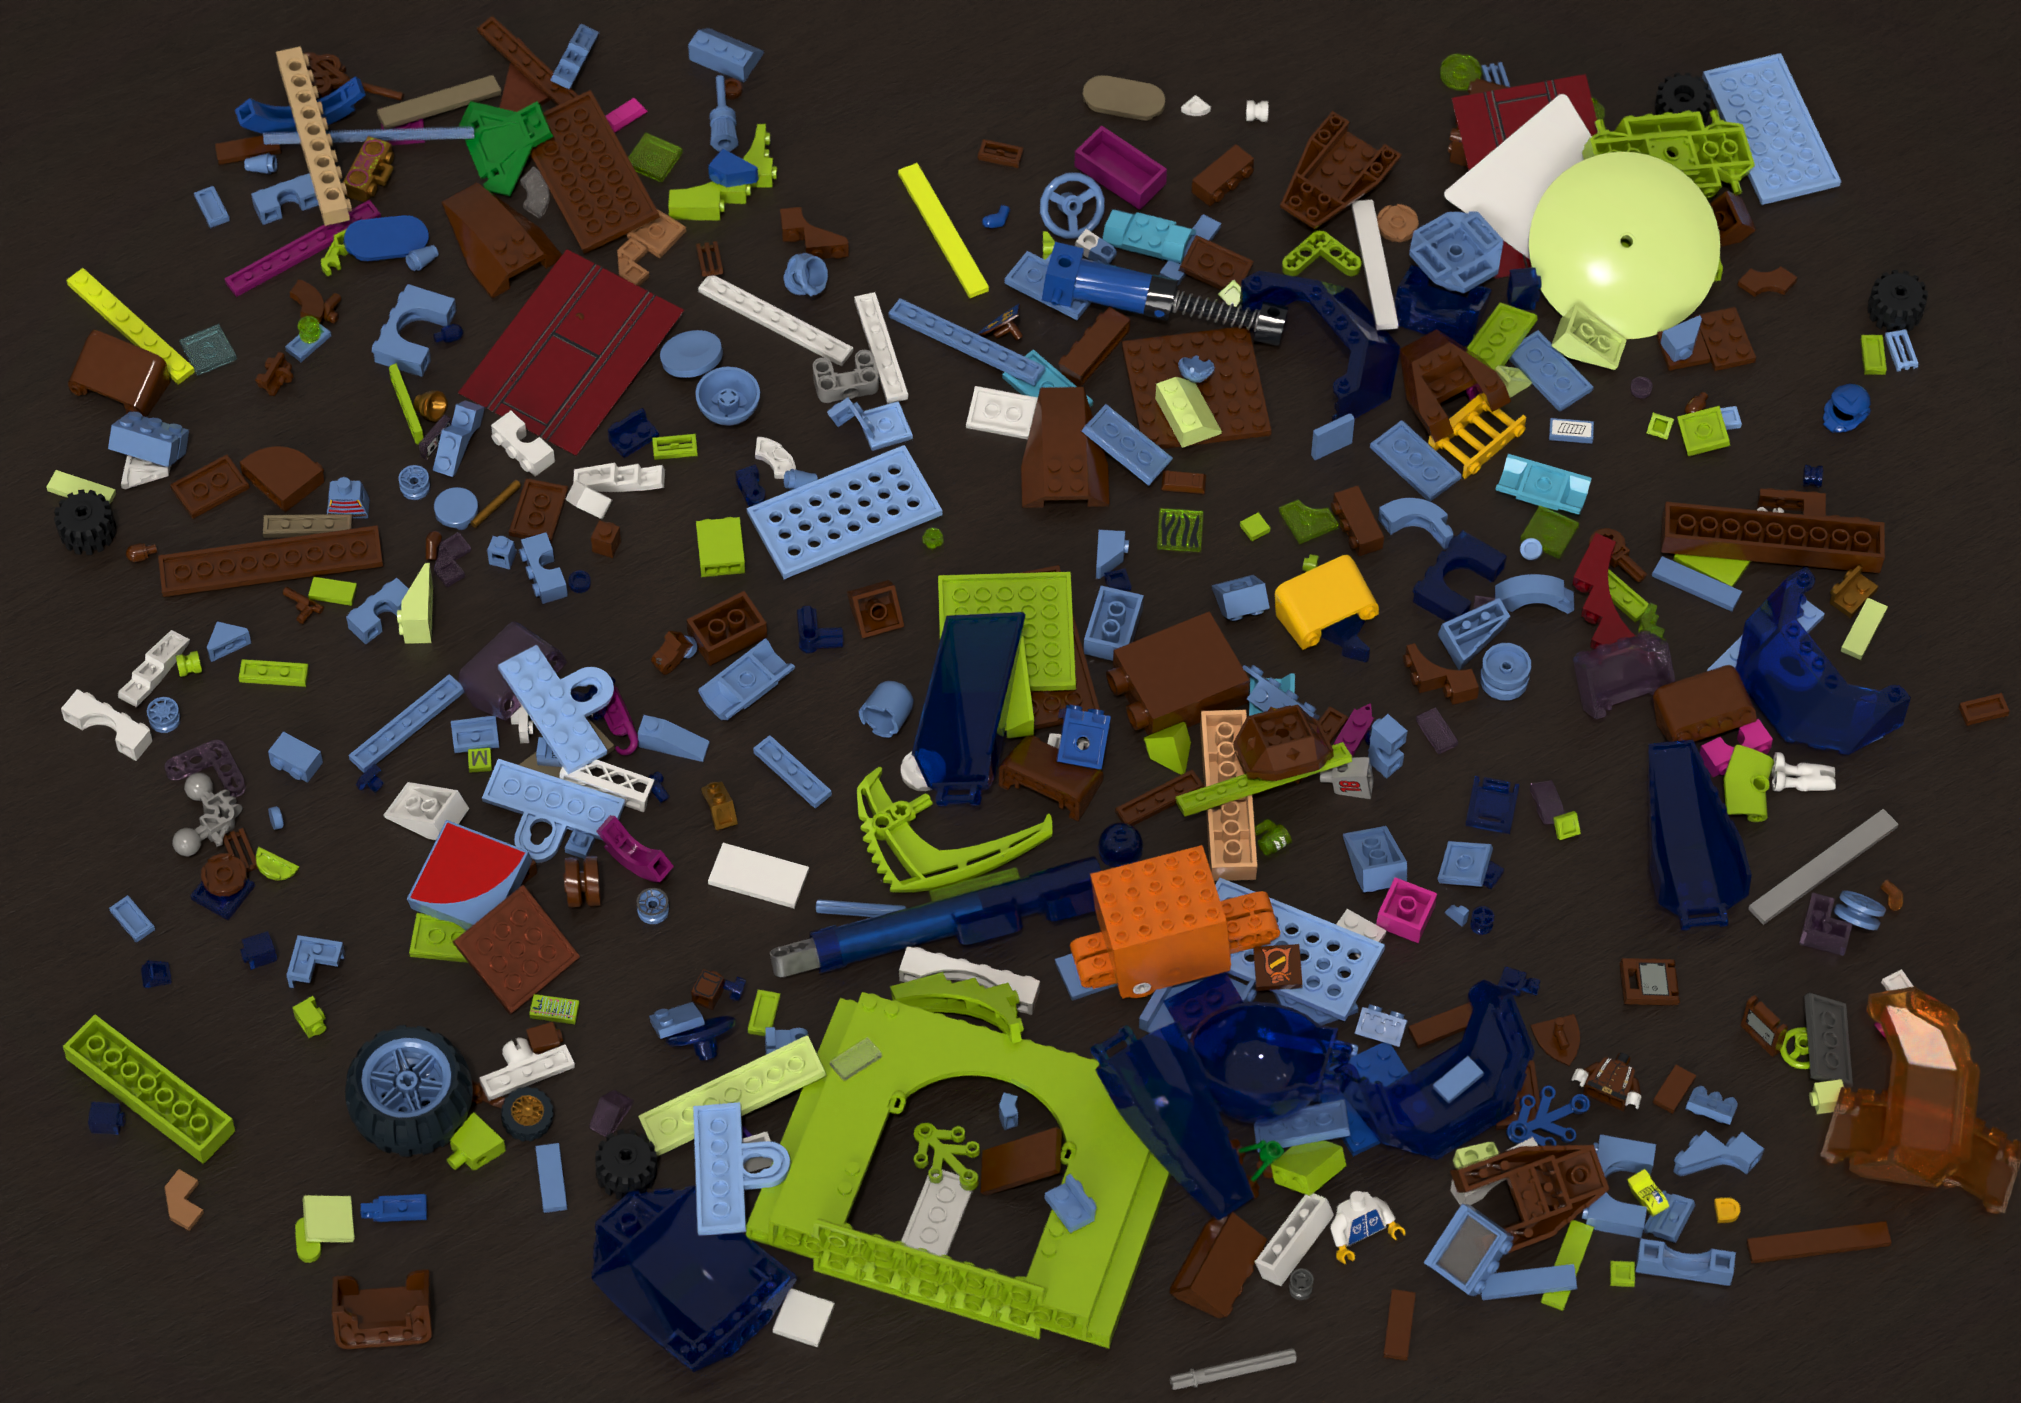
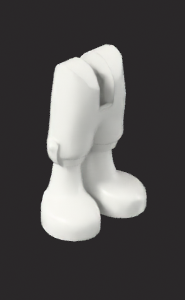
(1809, 776)

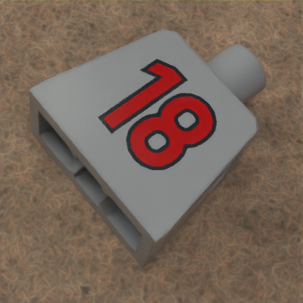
(1352, 778)

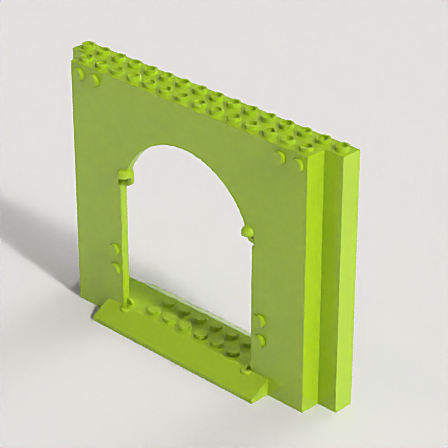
(1075, 1277)

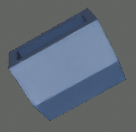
(1008, 1111)

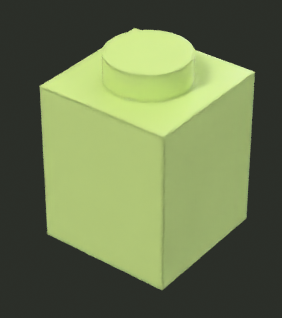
(1825, 1095)

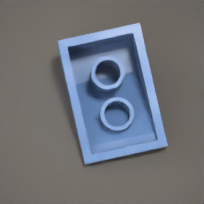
(1375, 858)

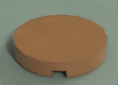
(1397, 223)

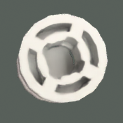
(1257, 111)

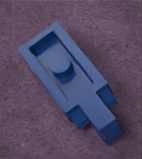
(396, 1208)

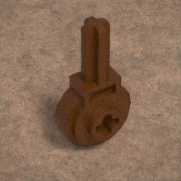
(1621, 554)

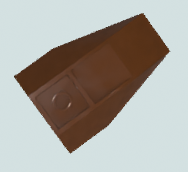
(1334, 172)

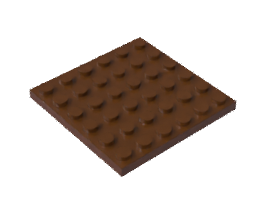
(1230, 391)

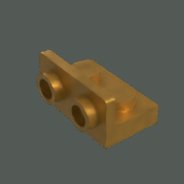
(1852, 592)

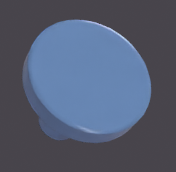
(456, 507)

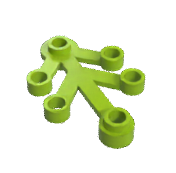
(945, 1152)

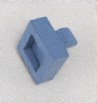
(579, 844)

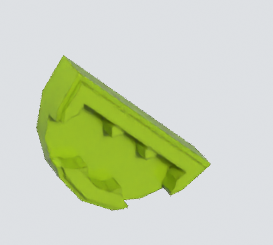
(274, 866)

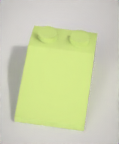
(1588, 340)
(417, 609)

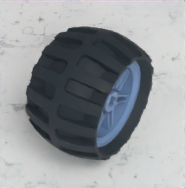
(385, 1068)

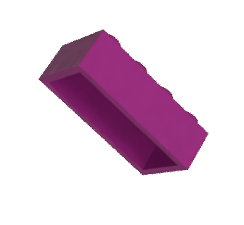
(1120, 167)

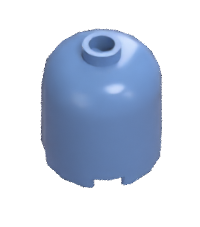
(887, 708)

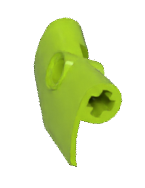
(1745, 772)

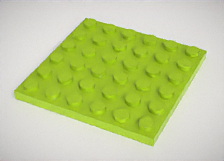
(1047, 623)

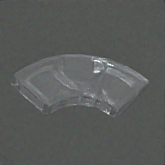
(537, 192)

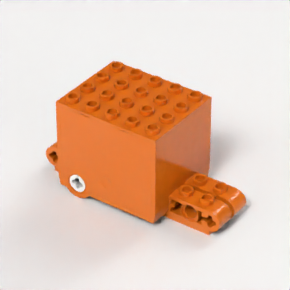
(1167, 925)

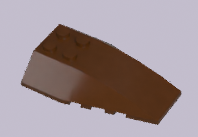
(496, 238)
(1058, 456)

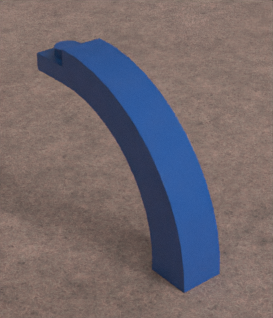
(280, 119)

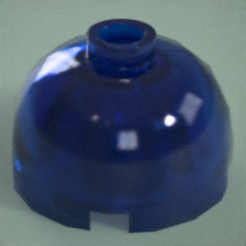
(1120, 845)

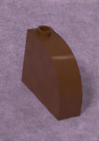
(282, 474)

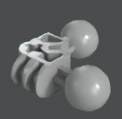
(218, 815)

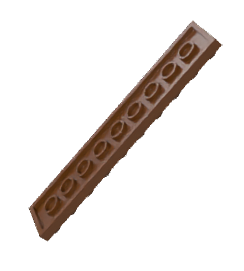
(270, 561)

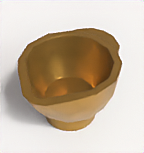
(431, 405)

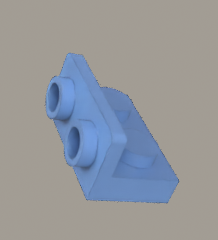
(1381, 1026)
(1071, 1204)

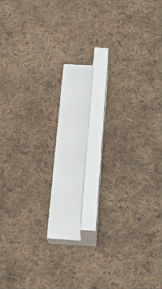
(633, 798)

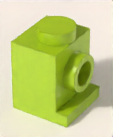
(310, 1017)

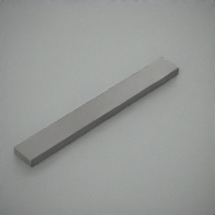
(1823, 866)

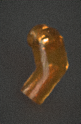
(1895, 895)

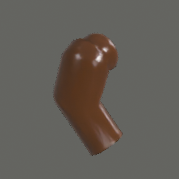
(329, 305)
(432, 542)

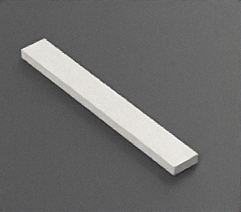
(1374, 265)
(776, 319)

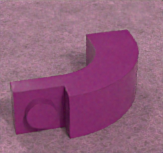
(640, 860)

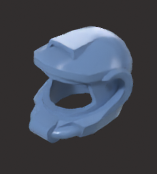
(805, 275)

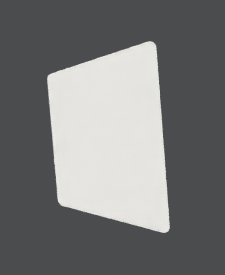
(1519, 171)

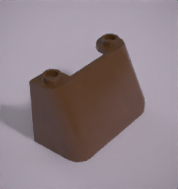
(120, 373)
(1035, 766)
(382, 1314)

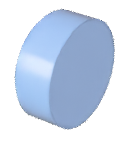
(1531, 549)

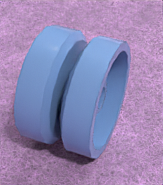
(1505, 671)

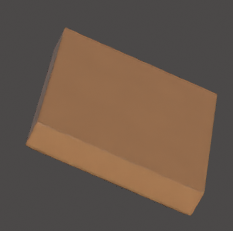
(658, 234)

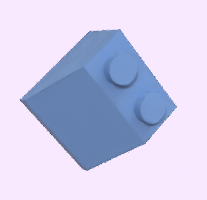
(1241, 597)

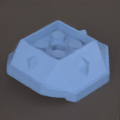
(1457, 250)

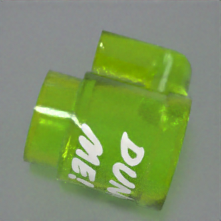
(1274, 839)

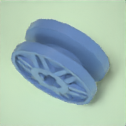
(1859, 910)

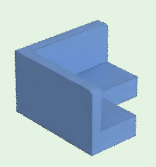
(311, 951)

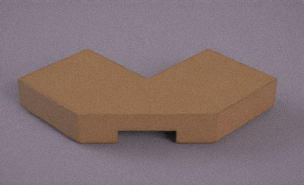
(628, 257)
(177, 1192)

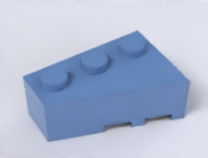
(1473, 631)

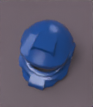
(1850, 400)

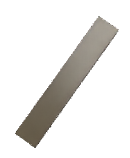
(438, 102)

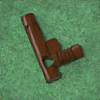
(303, 604)

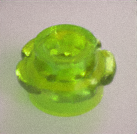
(932, 533)

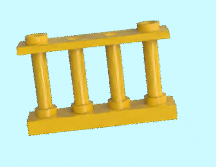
(1470, 414)

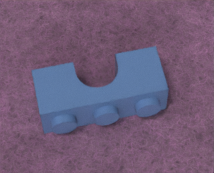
(269, 200)
(548, 583)
(364, 619)
(1384, 747)

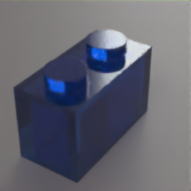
(1523, 288)

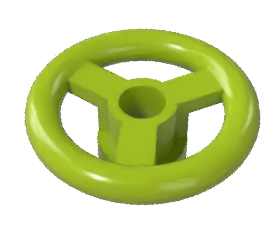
(1801, 1038)

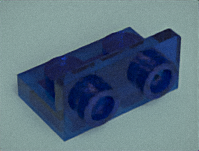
(632, 433)

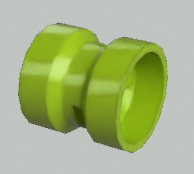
(188, 663)

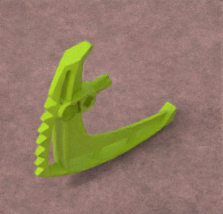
(920, 857)

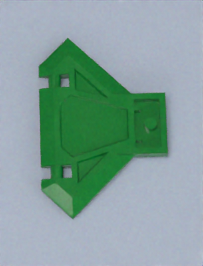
(503, 141)

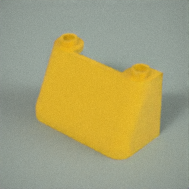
(1323, 598)

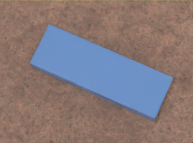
(551, 1177)

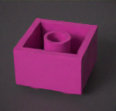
(1406, 910)

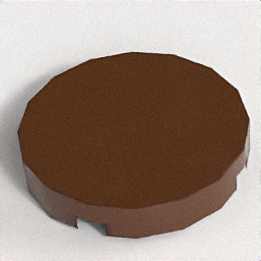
(224, 874)

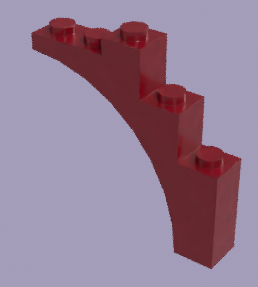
(1599, 607)

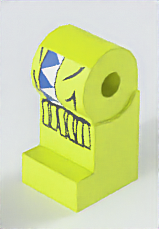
(1647, 1193)

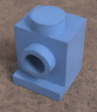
(503, 547)

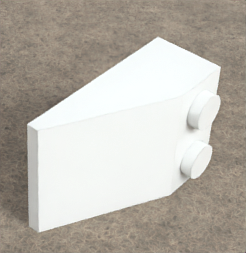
(426, 808)

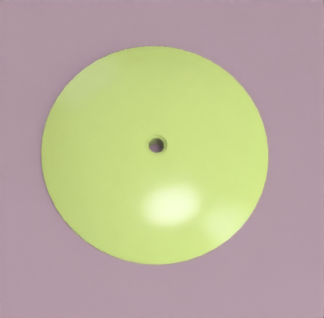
(1634, 199)

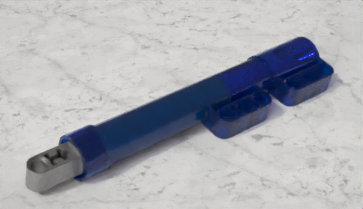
(969, 916)

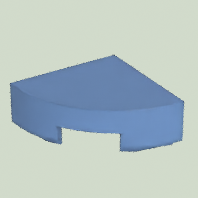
(1458, 914)

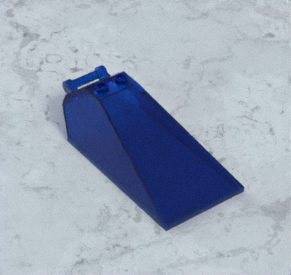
(968, 704)

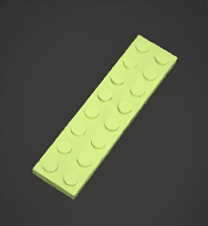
(751, 1085)

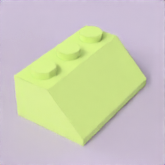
(1186, 411)

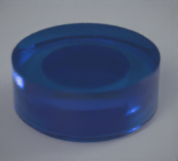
(579, 581)

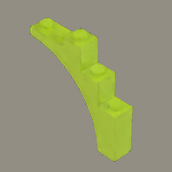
(709, 200)
(965, 997)

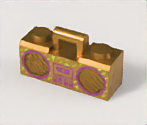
(366, 170)

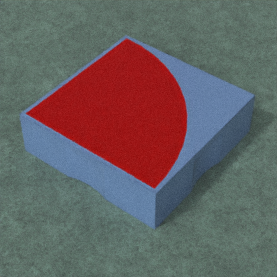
(467, 875)

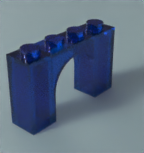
(1463, 553)

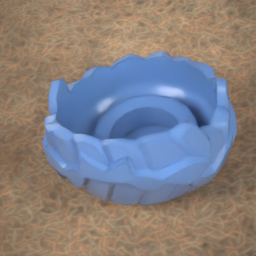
(1195, 369)

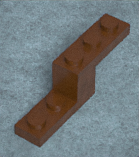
(1807, 502)

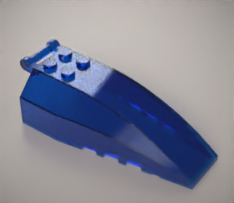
(1693, 844)
(1170, 1107)

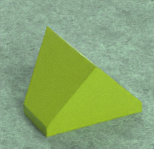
(1170, 747)

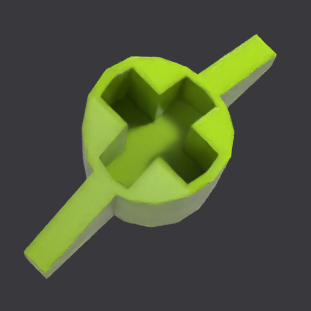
(1048, 244)

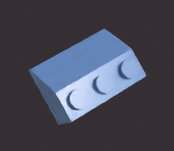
(724, 54)

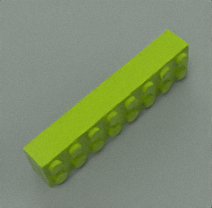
(149, 1089)

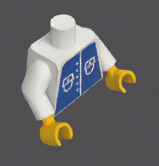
(1359, 1219)

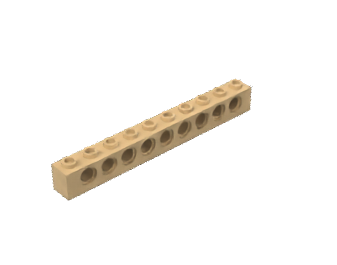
(313, 137)

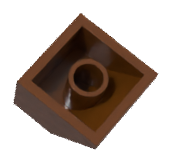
(1732, 218)
(876, 608)

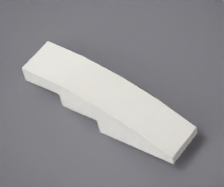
(621, 479)
(154, 668)

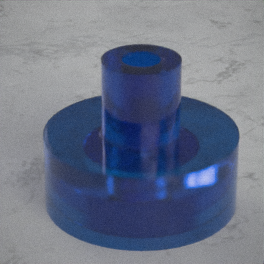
(735, 987)

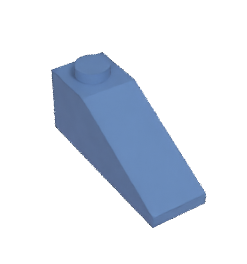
(671, 739)

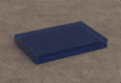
(1202, 1000)

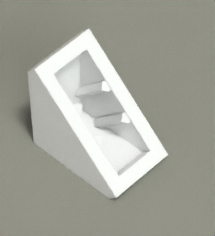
(588, 499)

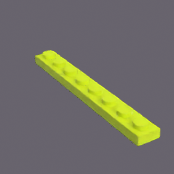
(128, 323)

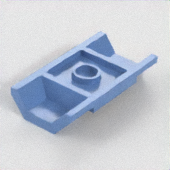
(744, 681)

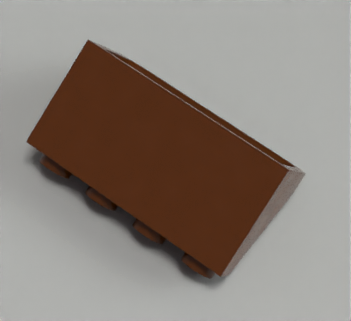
(1703, 705)
(1218, 1265)

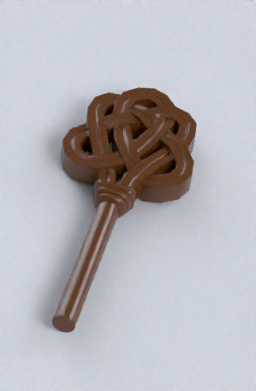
(328, 76)

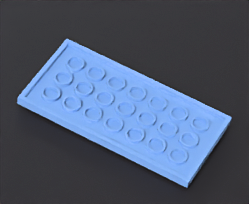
(1777, 125)

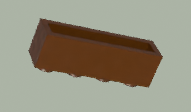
(1094, 346)

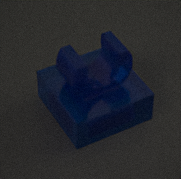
(370, 779)

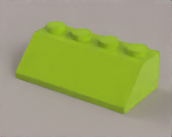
(1020, 713)

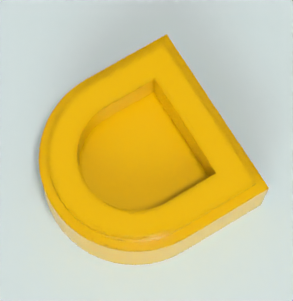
(1726, 1210)

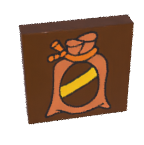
(1277, 967)

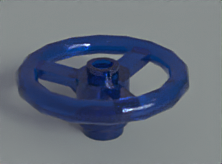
(703, 1036)

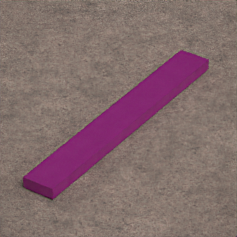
(295, 251)

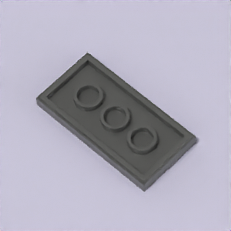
(1828, 1039)

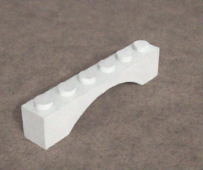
(920, 963)

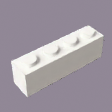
(1294, 1238)

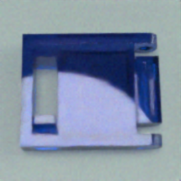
(1492, 802)

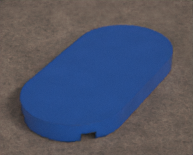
(385, 237)

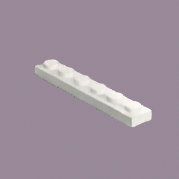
(881, 347)

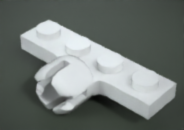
(525, 1068)

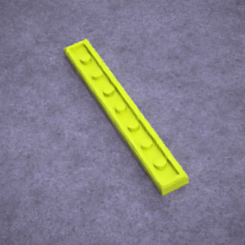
(943, 230)

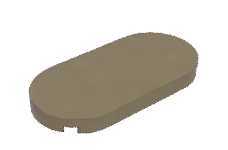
(1123, 97)

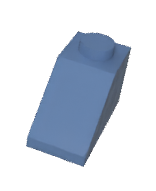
(1681, 339)
(1110, 551)

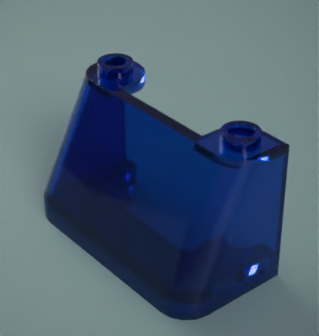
(1429, 308)

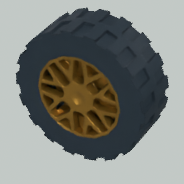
(527, 1113)

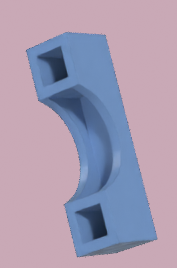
(1708, 1267)

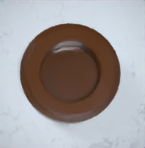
(733, 88)

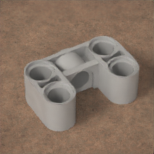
(853, 384)

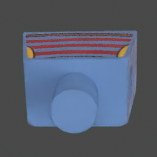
(348, 498)

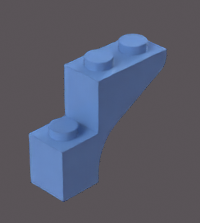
(456, 437)
(1708, 1152)

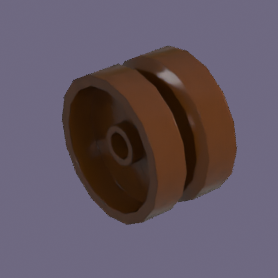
(581, 882)

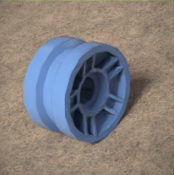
(408, 477)

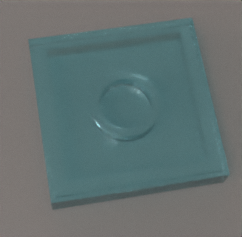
(208, 349)

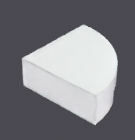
(1195, 107)

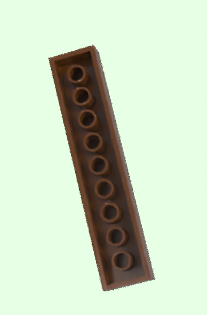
(1772, 537)

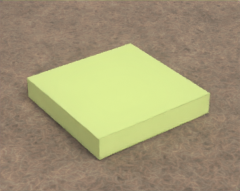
(328, 1218)

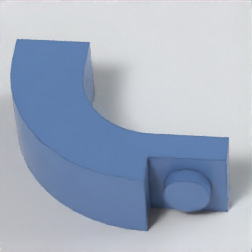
(1419, 513)
(1535, 589)

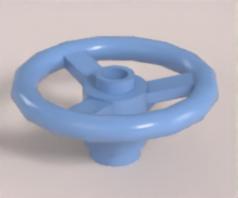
(1065, 199)

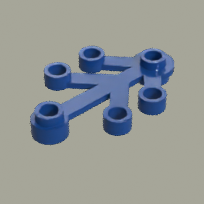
(1544, 1120)

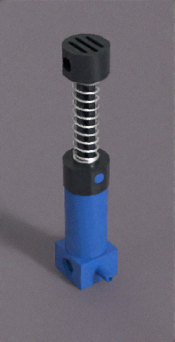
(1146, 294)

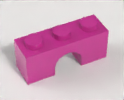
(1717, 753)

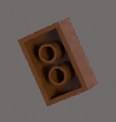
(727, 628)

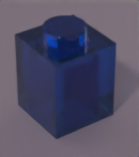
(258, 950)
(106, 1118)

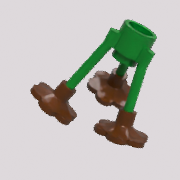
(1268, 1154)

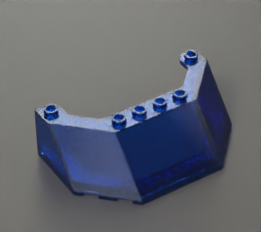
(1373, 351)
(1800, 685)
(1416, 1116)

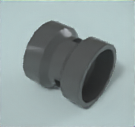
(1303, 1279)

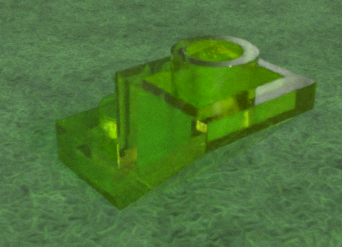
(1649, 621)

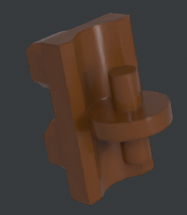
(277, 373)

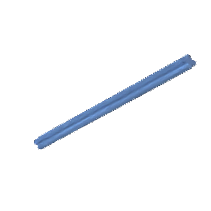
(386, 135)

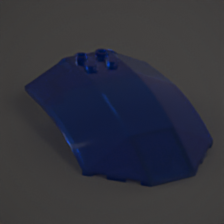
(682, 1288)

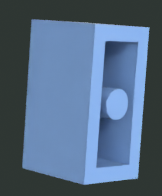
(295, 757)

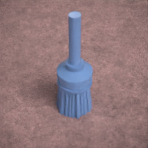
(723, 121)

